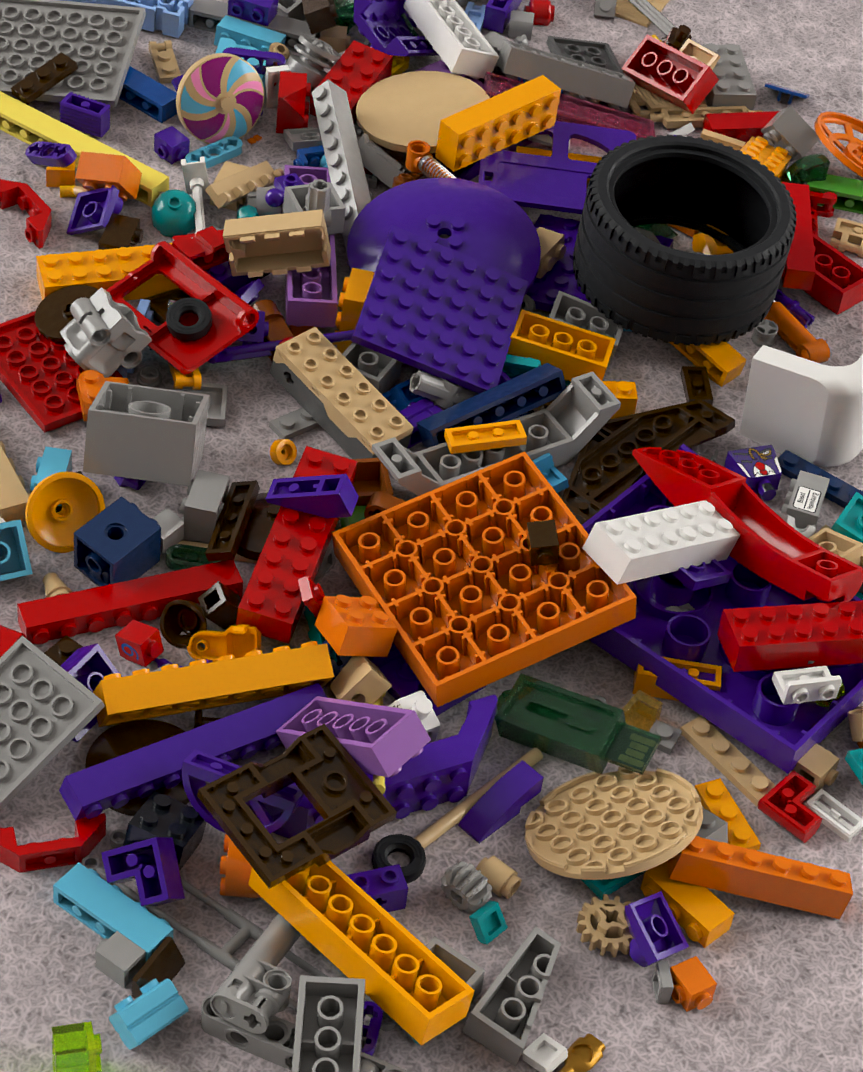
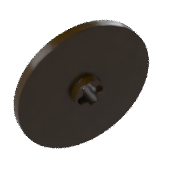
(54, 310)

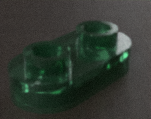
(185, 556)

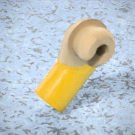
(71, 190)

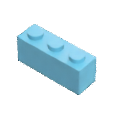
(247, 34)

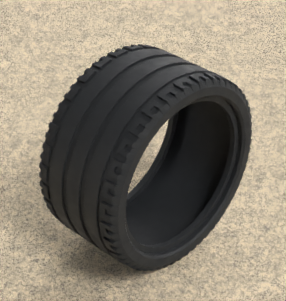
(674, 291)

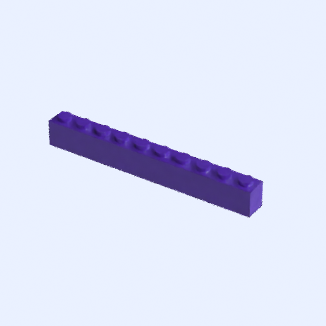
(160, 764)

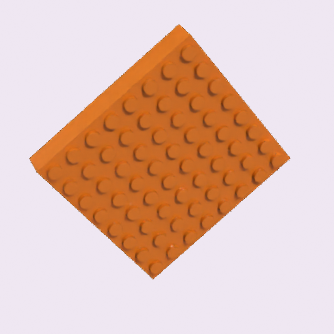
(463, 583)

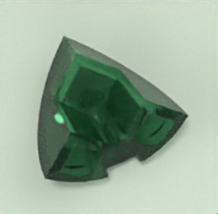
(806, 169)

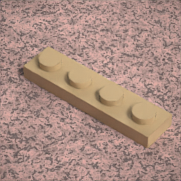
(727, 759)

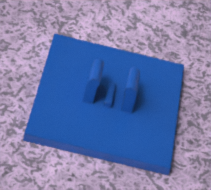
(781, 89)

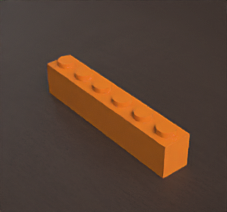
(762, 877)

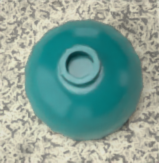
(174, 213)

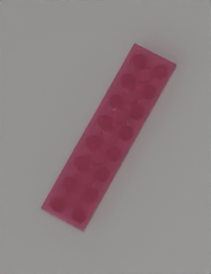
(579, 111)

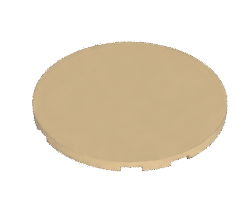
(412, 105)
(613, 823)

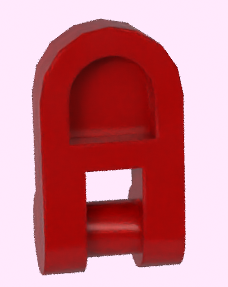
(827, 199)

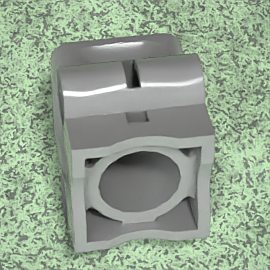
(104, 334)

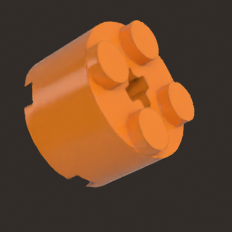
(236, 872)

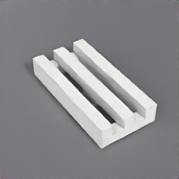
(832, 818)

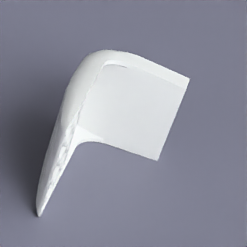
(805, 407)

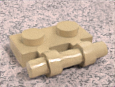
(848, 232)

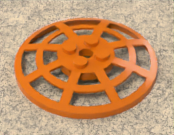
(851, 154)

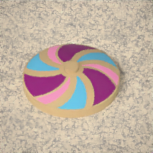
(219, 98)

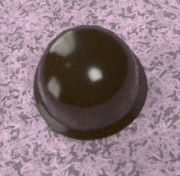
(182, 617)

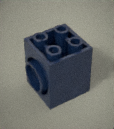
(117, 544)

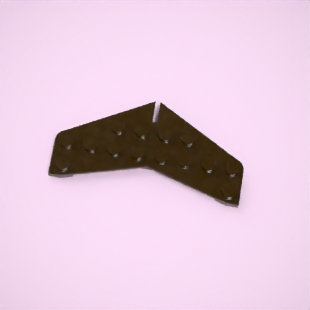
(607, 463)

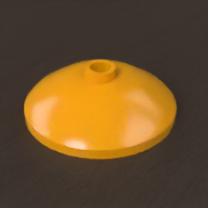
(80, 503)

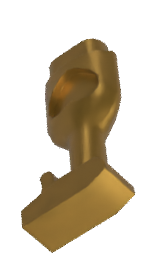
(583, 1054)

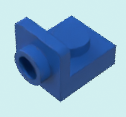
(309, 156)

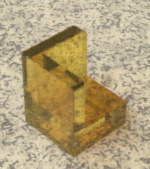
(642, 711)

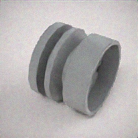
(313, 59)

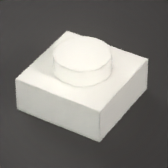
(545, 1054)

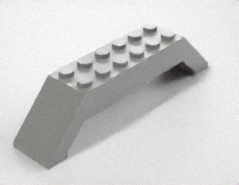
(557, 430)

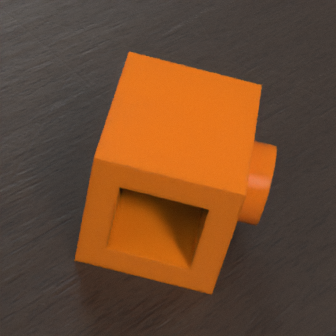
(692, 984)

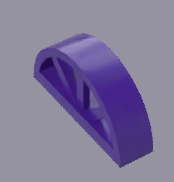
(204, 767)

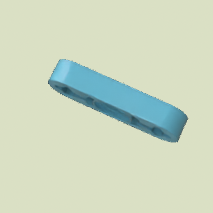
(225, 148)

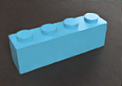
(108, 909)

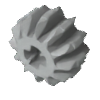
(466, 887)

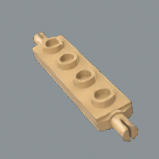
(678, 117)

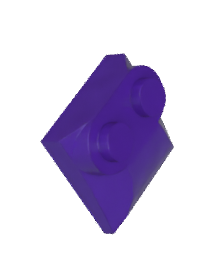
(94, 210)
(653, 930)

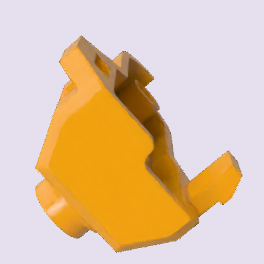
(234, 641)

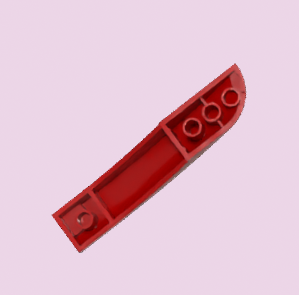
(765, 541)

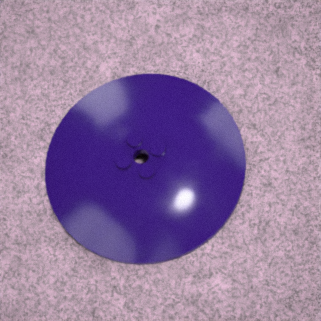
(475, 217)

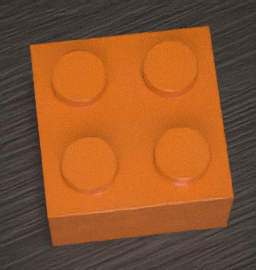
(105, 170)
(355, 626)

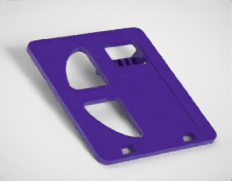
(551, 180)

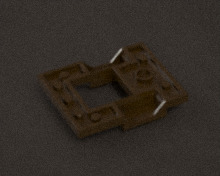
(331, 783)

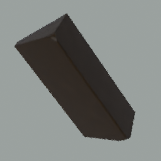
(162, 964)

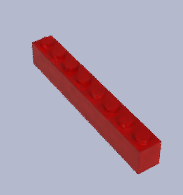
(120, 602)

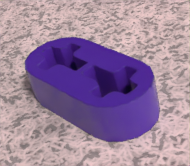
(372, 1031)

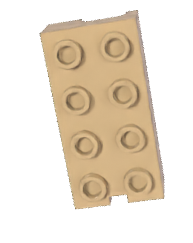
(277, 243)

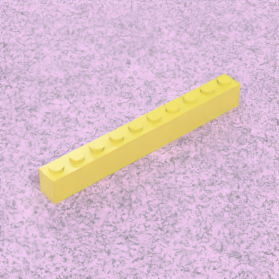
(33, 126)

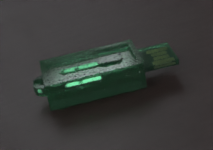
(572, 727)

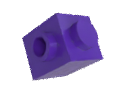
(171, 145)

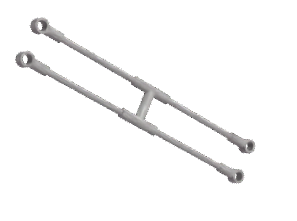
(223, 954)

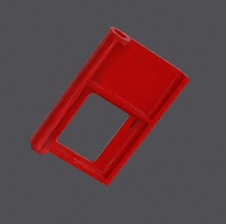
(230, 313)

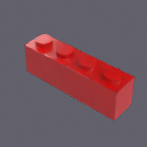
(738, 125)

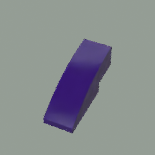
(502, 801)

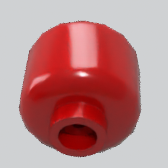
(542, 11)

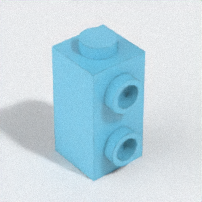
(53, 461)

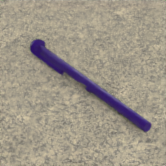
(263, 349)

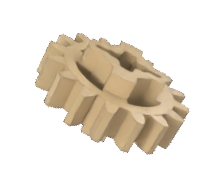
(609, 923)

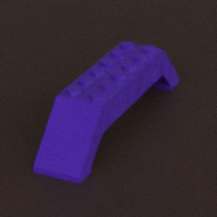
(432, 778)

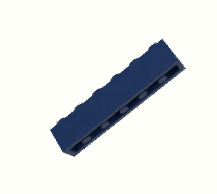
(496, 404)

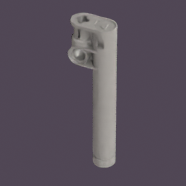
(256, 984)

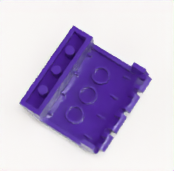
(386, 30)

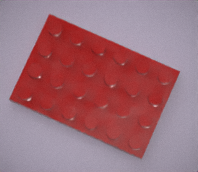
(40, 373)

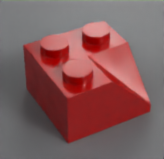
(292, 107)

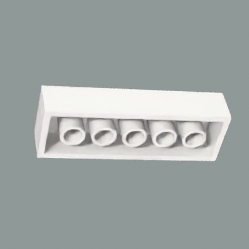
(453, 36)
(660, 541)

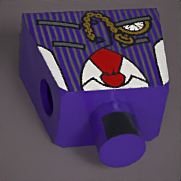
(759, 467)

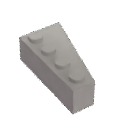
(511, 1002)

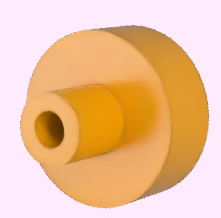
(283, 451)

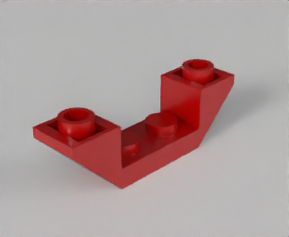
(40, 218)
(52, 853)

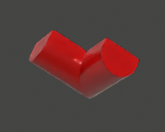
(786, 808)

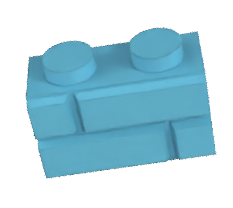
(148, 1013)

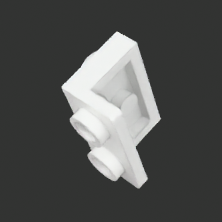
(806, 685)

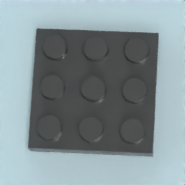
(585, 51)

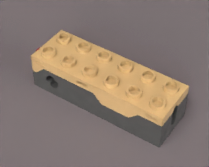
(337, 394)

